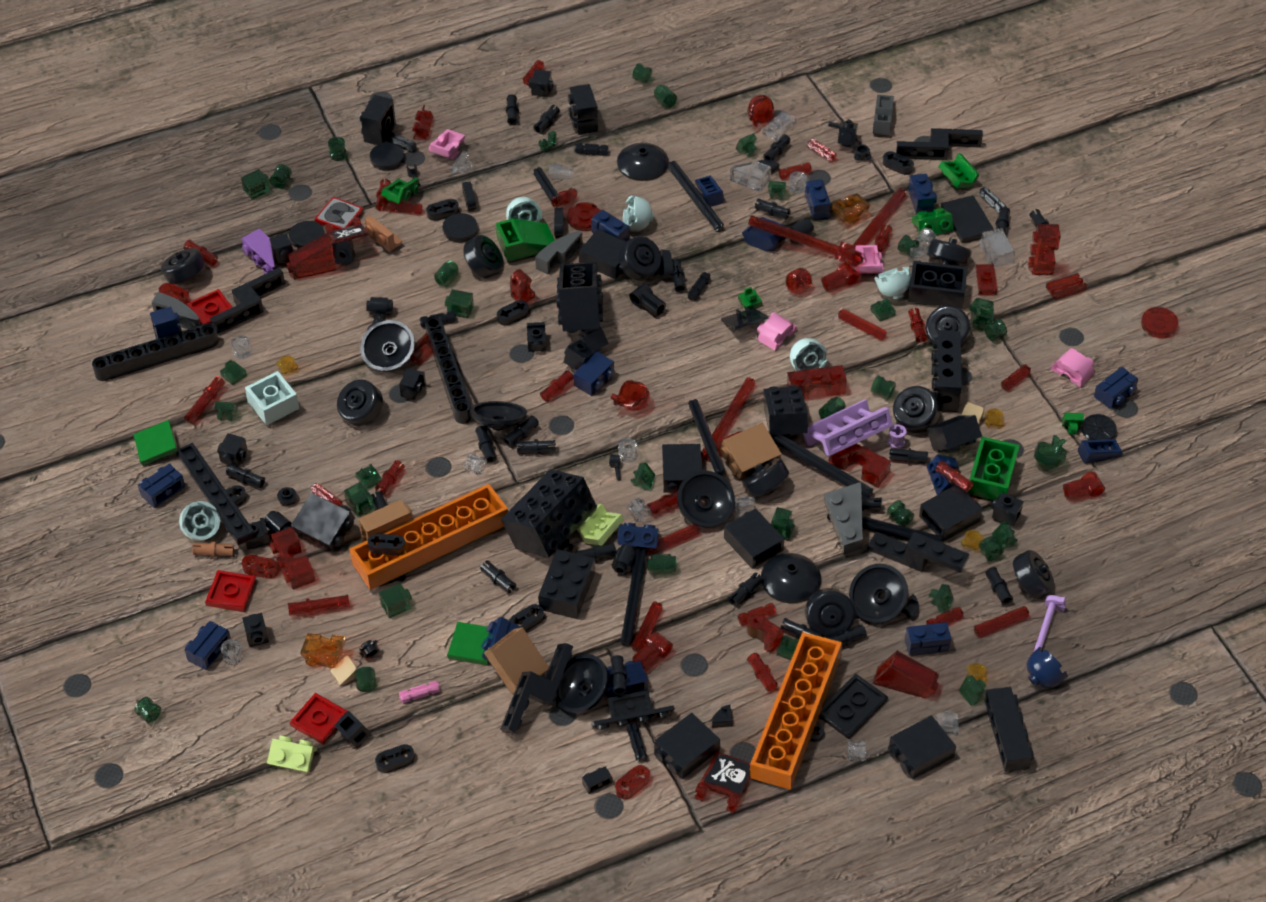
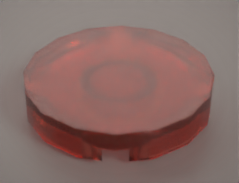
(581, 215)
(1159, 322)

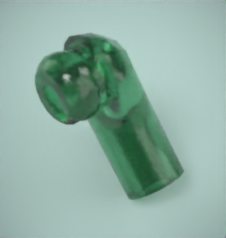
(551, 142)

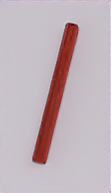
(881, 217)
(793, 235)
(730, 413)

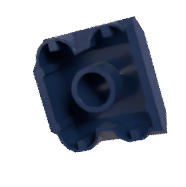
(762, 239)

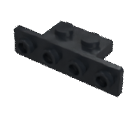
(631, 707)

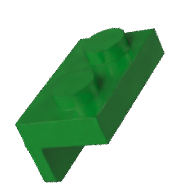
(960, 172)
(400, 190)
(938, 221)

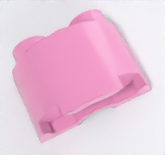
(447, 144)
(872, 260)
(775, 331)
(1075, 366)

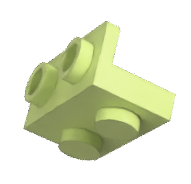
(599, 526)
(290, 754)

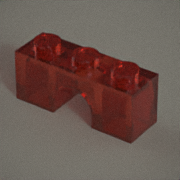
(1045, 240)
(830, 378)
(874, 467)
(296, 570)

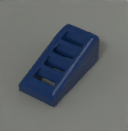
(711, 192)
(1092, 450)

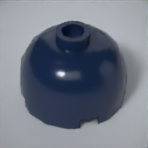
(1044, 669)

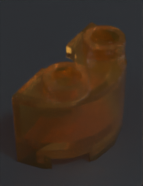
(850, 208)
(322, 650)

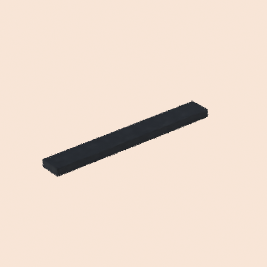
(216, 494)

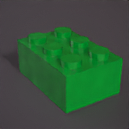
(993, 468)

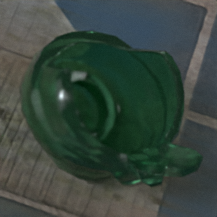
(1050, 455)

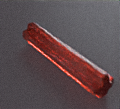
(862, 324)
(674, 538)
(1001, 621)
(647, 626)

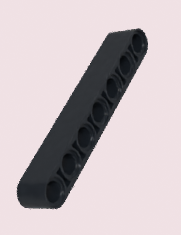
(155, 352)
(448, 369)

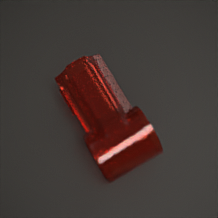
(848, 254)
(843, 275)
(1088, 485)
(655, 647)

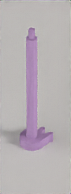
(1053, 603)

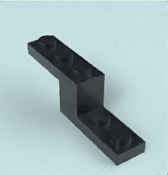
(939, 143)
(248, 300)
(918, 552)
(537, 688)

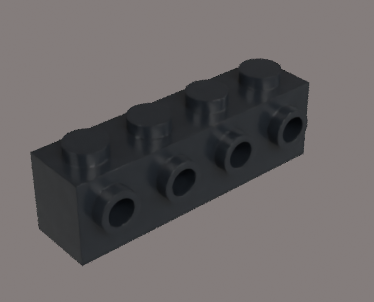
(1008, 729)

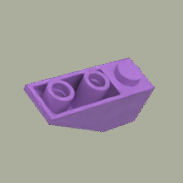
(258, 247)

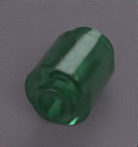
(665, 96)
(446, 273)
(832, 406)
(662, 564)

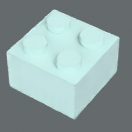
(272, 398)

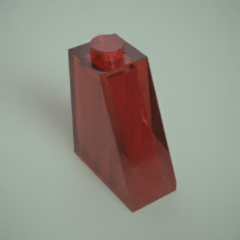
(312, 258)
(906, 676)

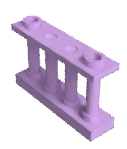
(848, 427)

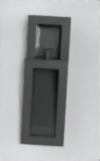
(883, 114)
(558, 252)
(187, 316)

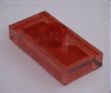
(986, 279)

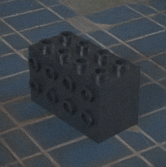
(579, 297)
(549, 513)

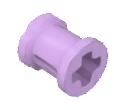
(897, 434)

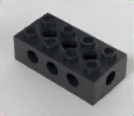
(947, 369)

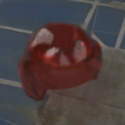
(760, 110)
(632, 396)

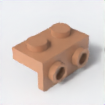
(382, 234)

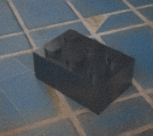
(937, 284)
(785, 410)
(566, 583)

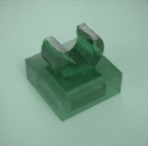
(747, 144)
(776, 187)
(883, 309)
(233, 372)
(225, 408)
(368, 476)
(643, 476)
(1005, 535)
(942, 598)
(787, 647)
(972, 689)

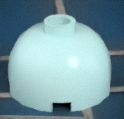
(524, 209)
(637, 214)
(894, 282)
(808, 354)
(199, 521)

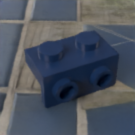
(939, 481)
(638, 536)

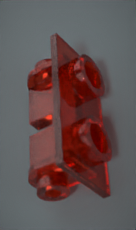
(423, 124)

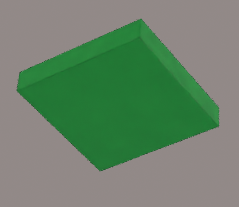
(155, 442)
(467, 643)

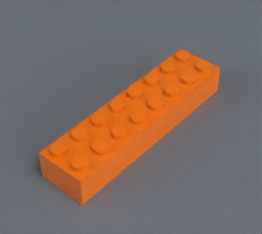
(432, 535)
(796, 711)

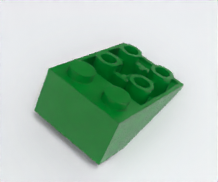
(522, 238)

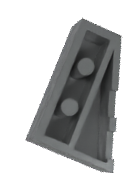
(845, 513)

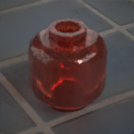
(798, 280)

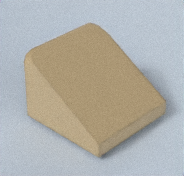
(972, 409)
(344, 671)

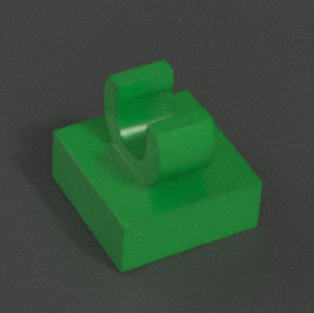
(749, 299)
(1073, 421)

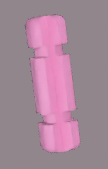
(419, 691)

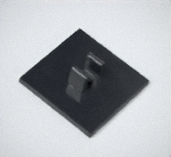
(744, 318)

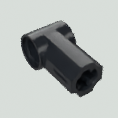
(644, 296)

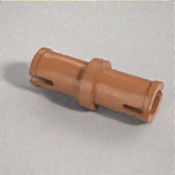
(213, 549)

